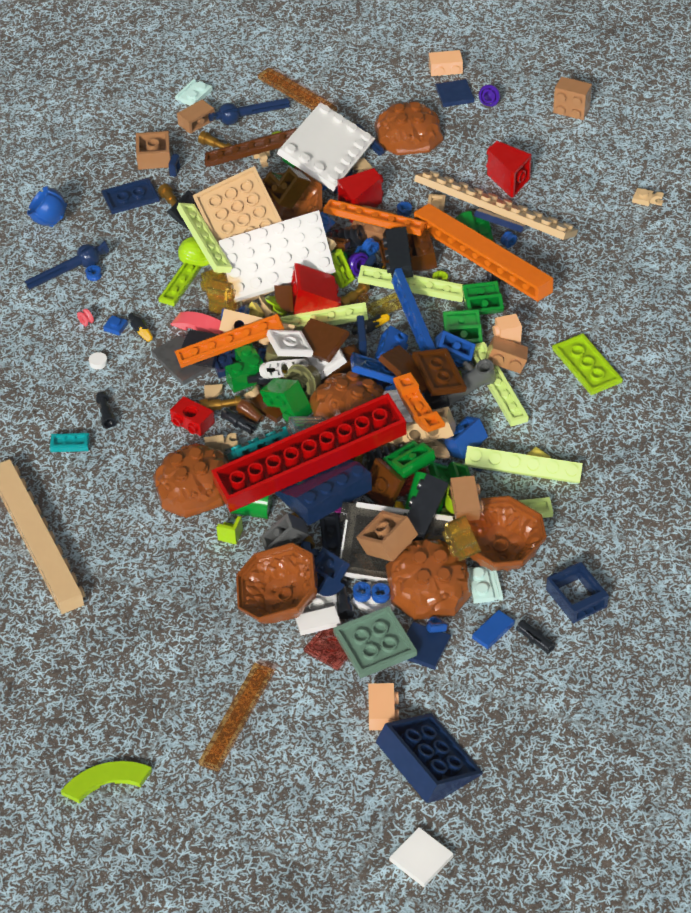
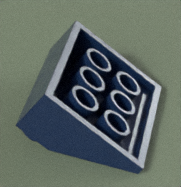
(327, 490)
(427, 756)

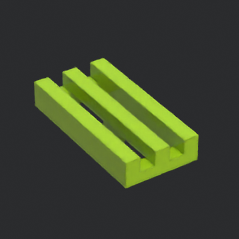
(339, 274)

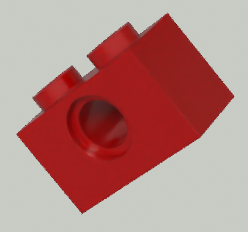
(192, 416)

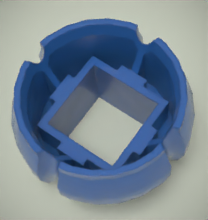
(47, 207)

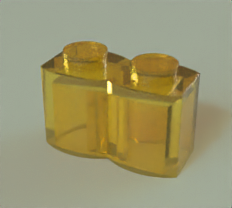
(220, 296)
(461, 537)

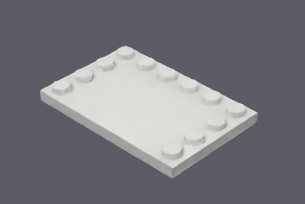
(326, 146)

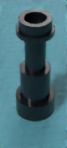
(108, 418)
(345, 609)

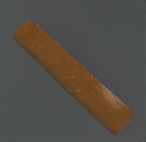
(292, 89)
(236, 717)

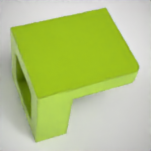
(230, 532)

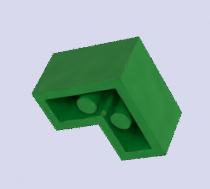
(246, 365)
(287, 396)

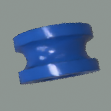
(404, 205)
(508, 239)
(370, 246)
(93, 277)
(362, 586)
(380, 587)

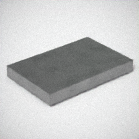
(166, 356)

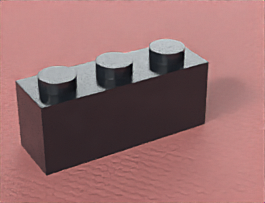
(398, 251)
(426, 504)

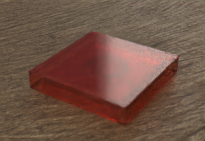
(326, 649)

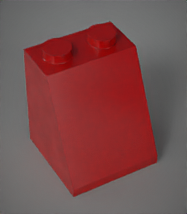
(508, 167)
(361, 189)
(313, 290)

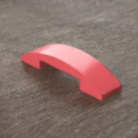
(197, 321)

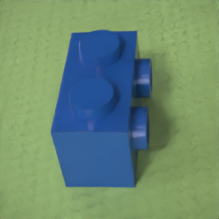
(389, 339)
(459, 349)
(467, 433)

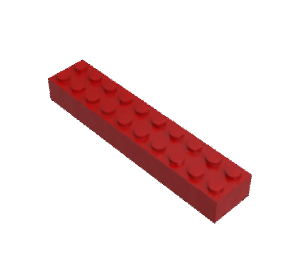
(309, 452)

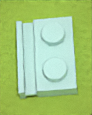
(193, 92)
(484, 585)

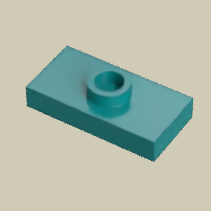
(69, 442)

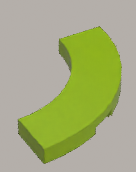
(96, 776)

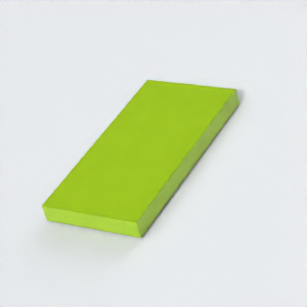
(587, 364)

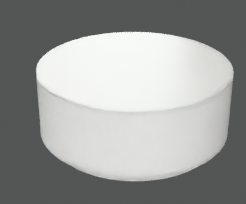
(98, 360)

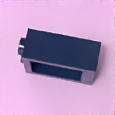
(585, 607)

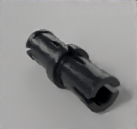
(238, 420)
(545, 644)

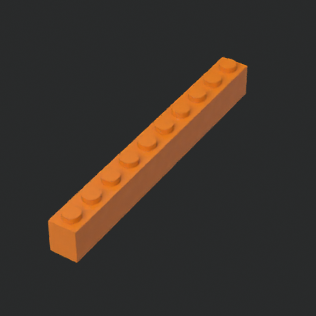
(486, 253)

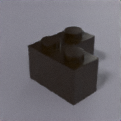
(286, 188)

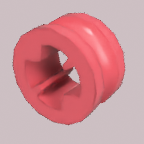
(85, 317)

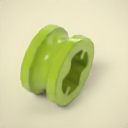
(440, 274)

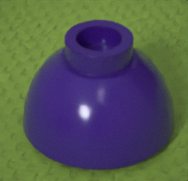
(489, 94)
(355, 262)

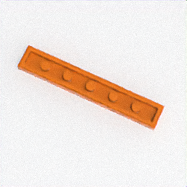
(374, 217)
(228, 341)

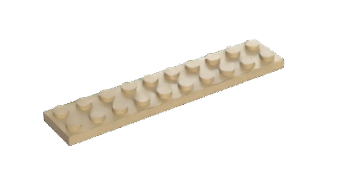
(492, 203)

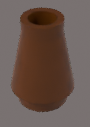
(249, 411)

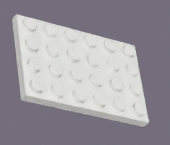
(269, 253)

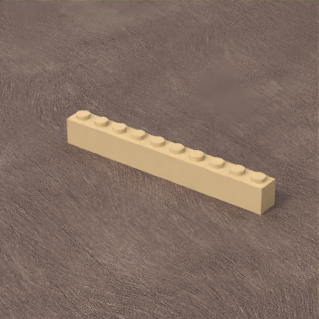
(39, 540)

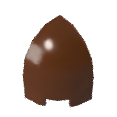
(284, 297)

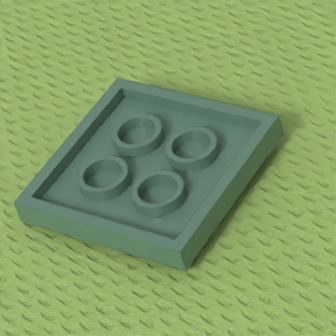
(374, 642)

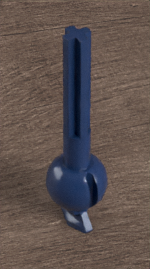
(230, 113)
(86, 256)

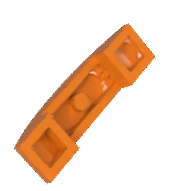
(416, 404)

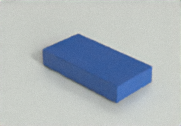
(493, 629)

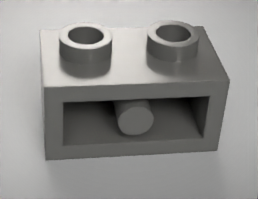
(285, 531)

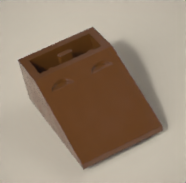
(421, 252)

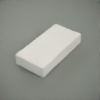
(317, 620)

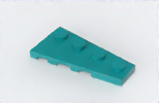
(256, 444)

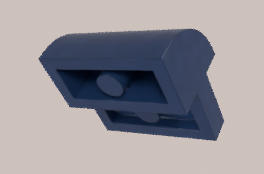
(329, 572)

